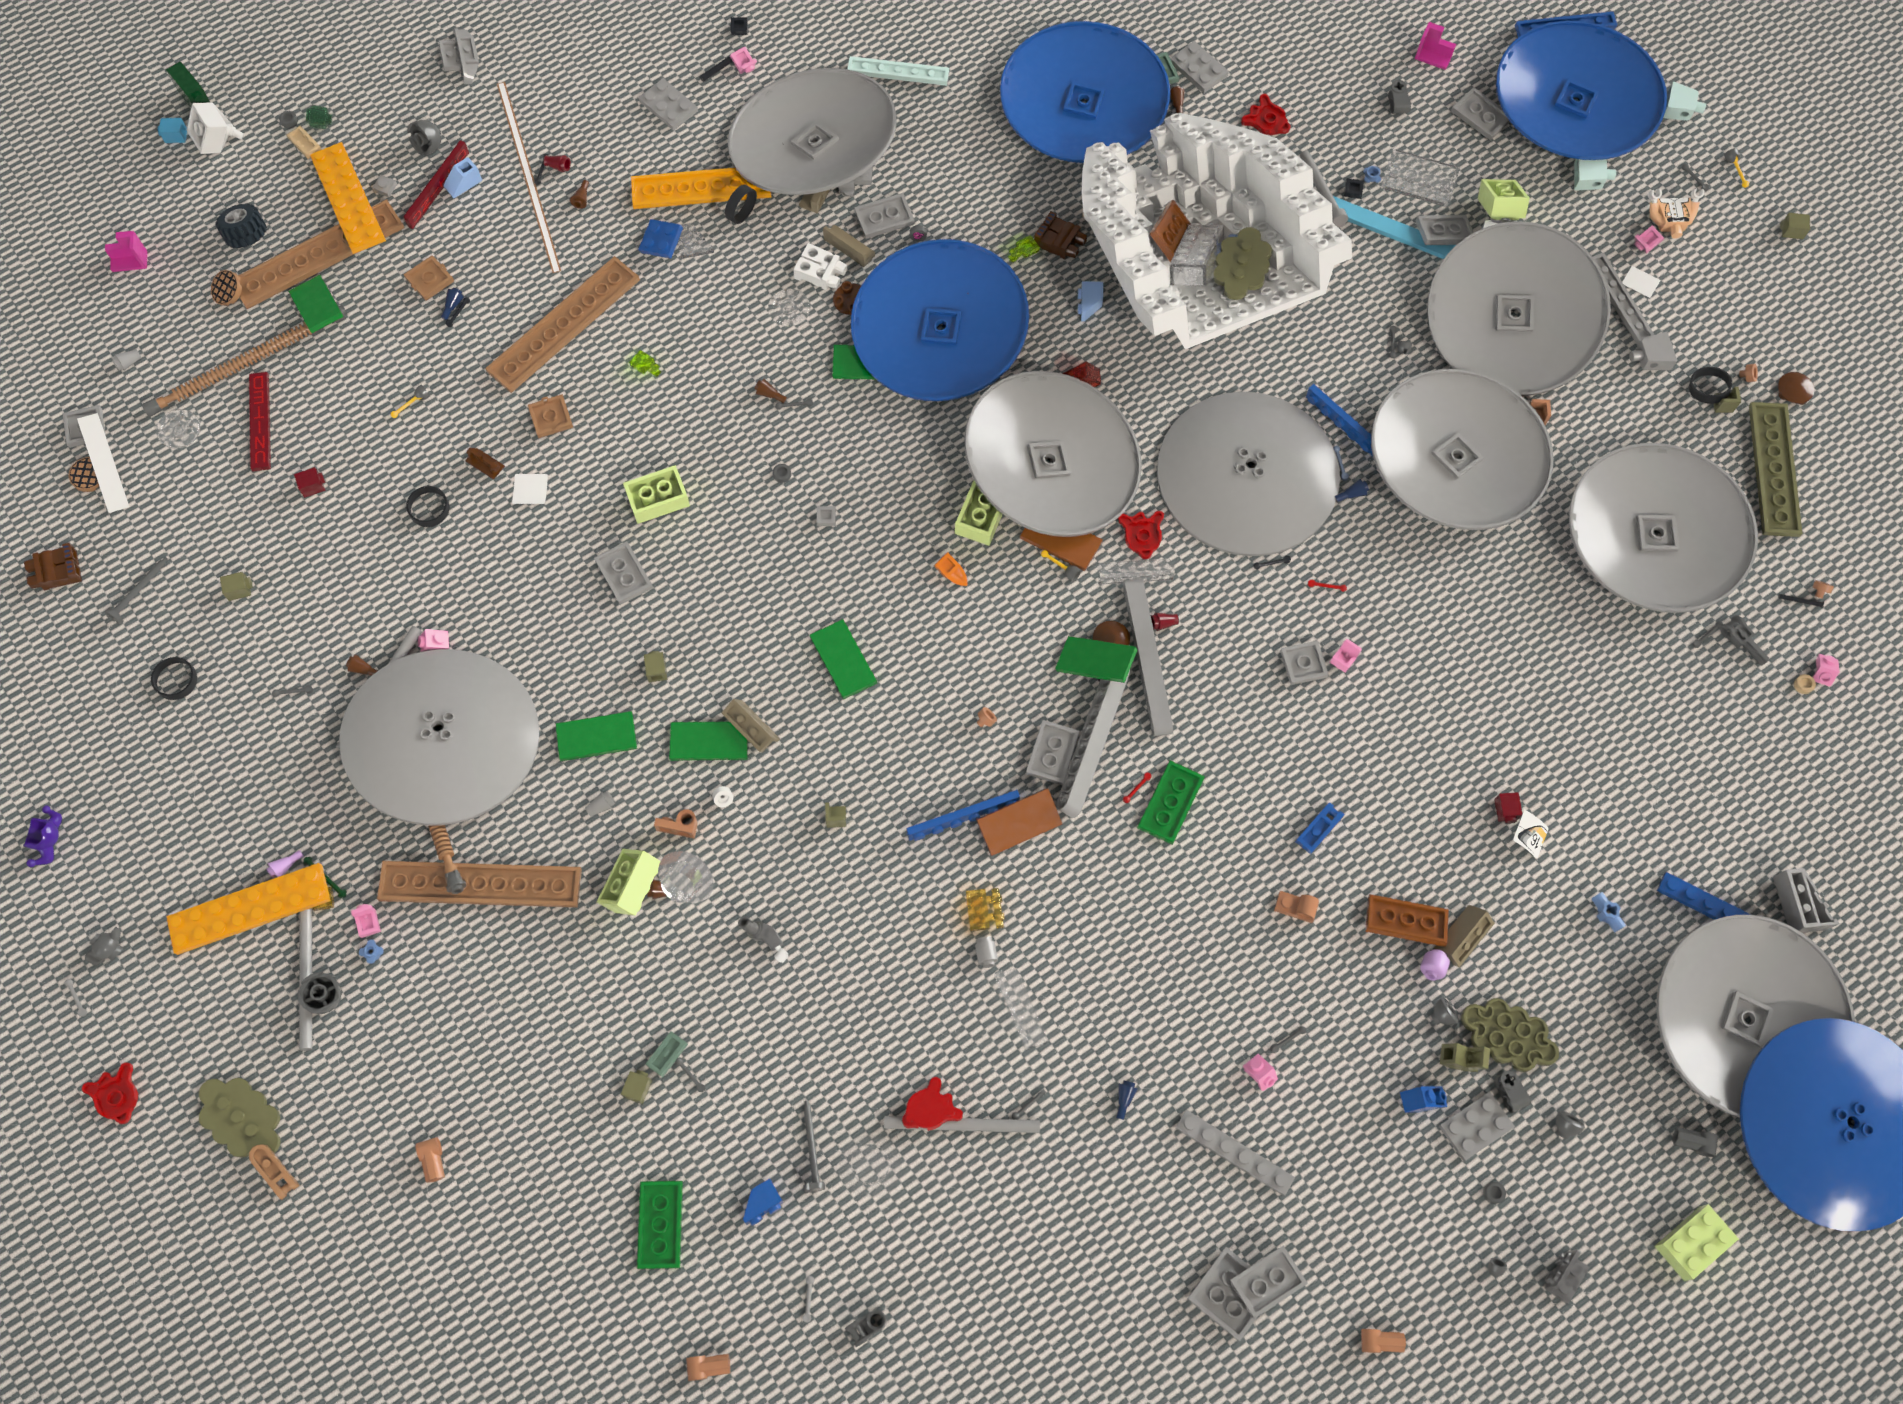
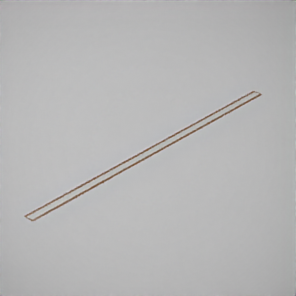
(529, 178)

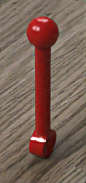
(1311, 583)
(1147, 776)

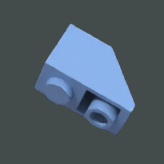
(462, 177)
(1091, 298)

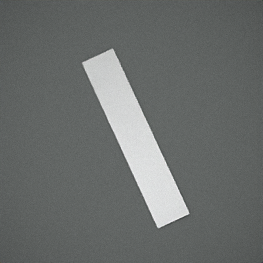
(103, 463)

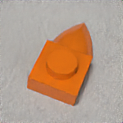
(951, 570)

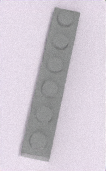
(1623, 301)
(1235, 1153)

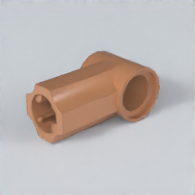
(429, 1154)
(1376, 1341)
(702, 1367)

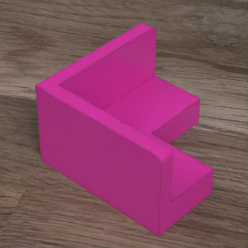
(1434, 49)
(127, 253)

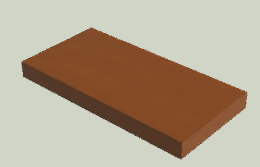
(1170, 229)
(1073, 550)
(1019, 821)
(1407, 920)

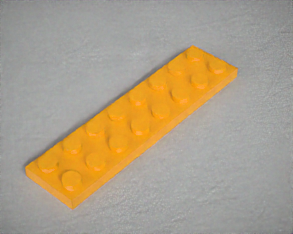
(688, 188)
(347, 198)
(248, 908)

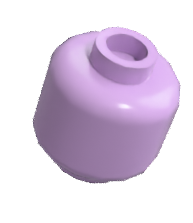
(1435, 965)

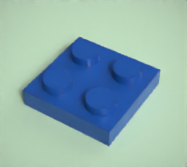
(660, 238)

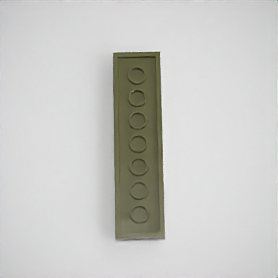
(1775, 469)

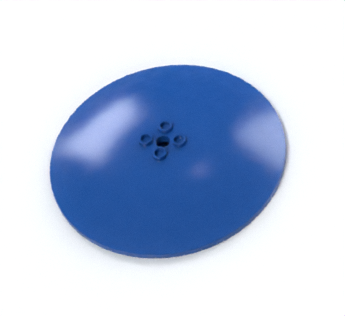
(1090, 62)
(1609, 73)
(928, 286)
(1798, 1128)

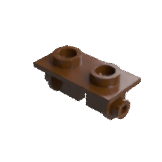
(484, 462)

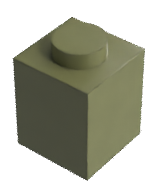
(1795, 225)
(236, 586)
(655, 666)
(636, 1086)

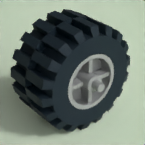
(241, 225)

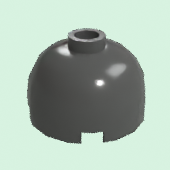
(425, 136)
(319, 993)

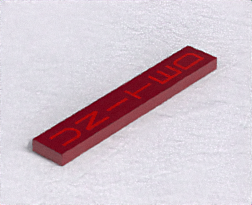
(435, 185)
(259, 421)

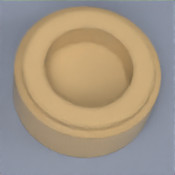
(1804, 684)

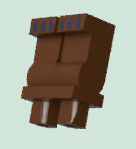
(1059, 237)
(54, 568)

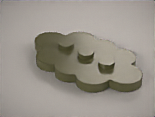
(1242, 263)
(1510, 1034)
(238, 1116)

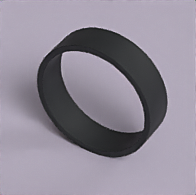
(734, 200)
(1710, 371)
(423, 490)
(162, 665)

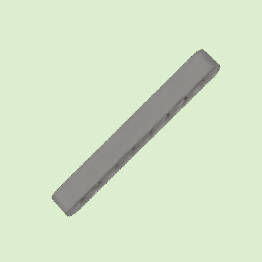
(1148, 657)
(1090, 747)

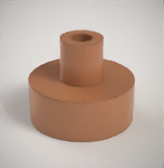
(1749, 373)
(1822, 587)
(986, 717)

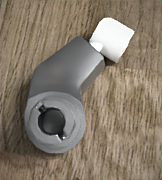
(764, 932)

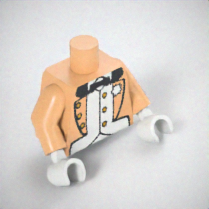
(1673, 213)

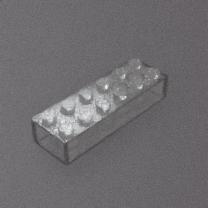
(1196, 255)

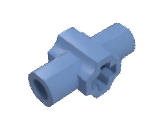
(1613, 917)

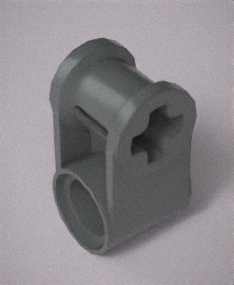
(1399, 97)
(1513, 1092)
(865, 1327)

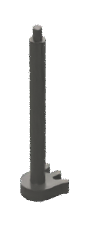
(114, 613)
(816, 1185)

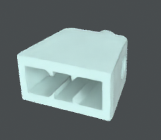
(1682, 102)
(1591, 174)

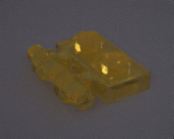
(978, 909)

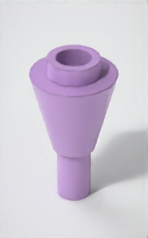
(281, 866)

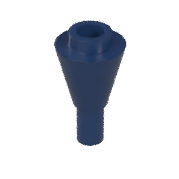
(453, 298)
(1357, 489)
(1125, 1095)

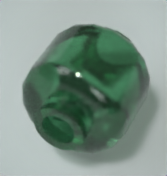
(318, 117)

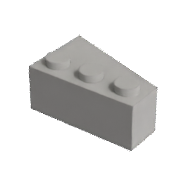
(1802, 903)

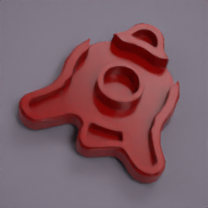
(1267, 117)
(1142, 533)
(115, 1095)
(930, 1108)

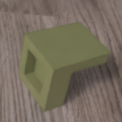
(1730, 403)
(835, 816)

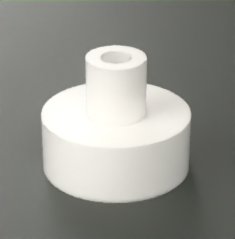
(722, 796)

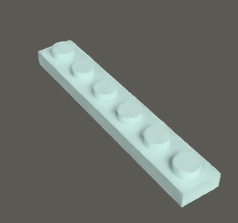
(899, 70)

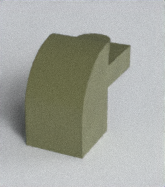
(1464, 1058)

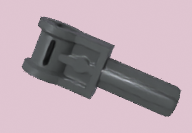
(1742, 636)

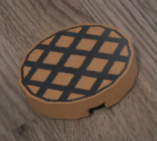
(226, 287)
(83, 475)

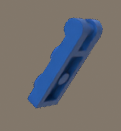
(1319, 828)

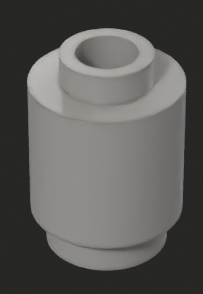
(986, 952)

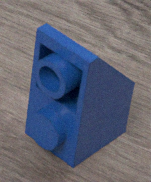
(1423, 1099)
(762, 1200)

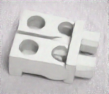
(819, 267)

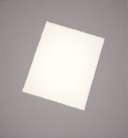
(1641, 281)

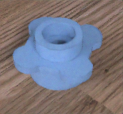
(1372, 170)
(371, 957)

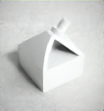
(210, 128)

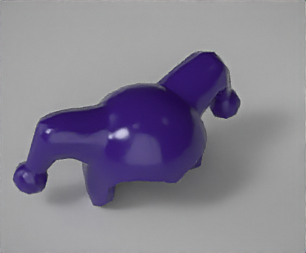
(43, 836)

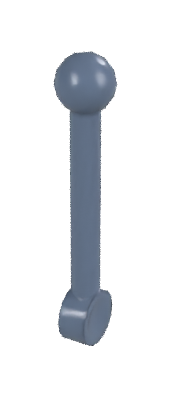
(1344, 476)

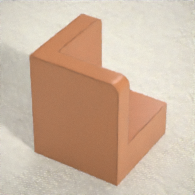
(1543, 408)

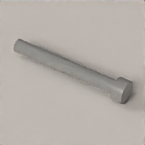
(1339, 215)

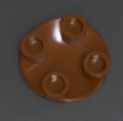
(845, 297)
(1795, 388)
(1112, 632)

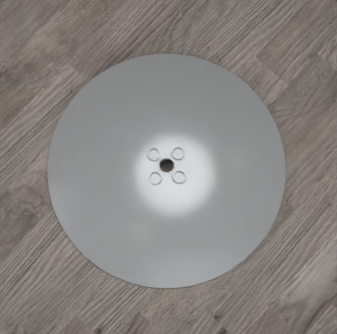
(835, 107)
(1540, 275)
(1467, 414)
(1072, 424)
(1686, 497)
(1242, 507)
(448, 773)
(1734, 970)

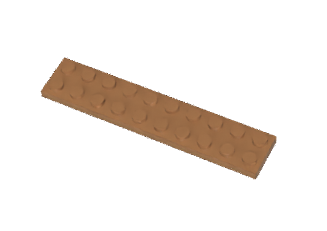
(307, 259)
(562, 324)
(484, 884)

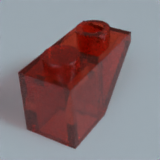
(1087, 373)

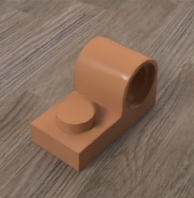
(667, 824)
(1297, 907)

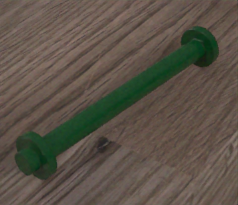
(341, 893)

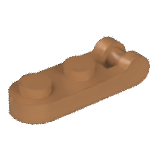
(272, 1170)

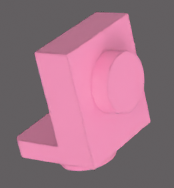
(743, 60)
(1648, 239)
(433, 640)
(1346, 655)
(1826, 670)
(366, 920)
(1261, 1072)

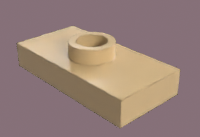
(303, 141)

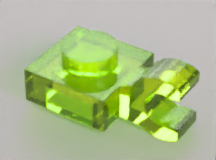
(1024, 247)
(643, 362)

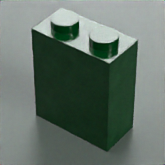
(187, 84)

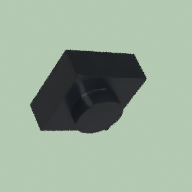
(739, 26)
(1353, 188)

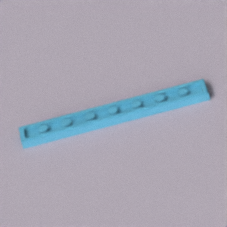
(1390, 228)

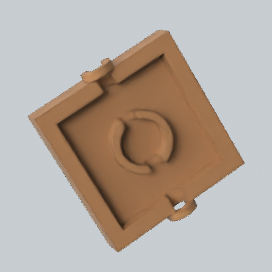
(429, 277)
(550, 416)

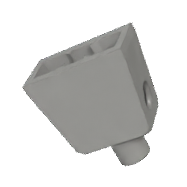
(1655, 353)

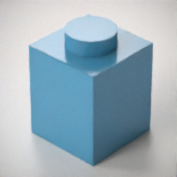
(172, 130)

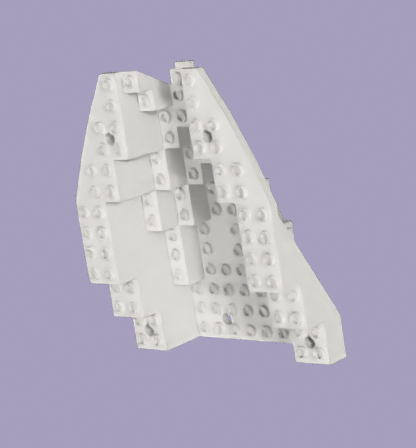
(1220, 178)

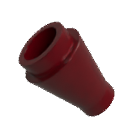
(560, 162)
(1162, 620)

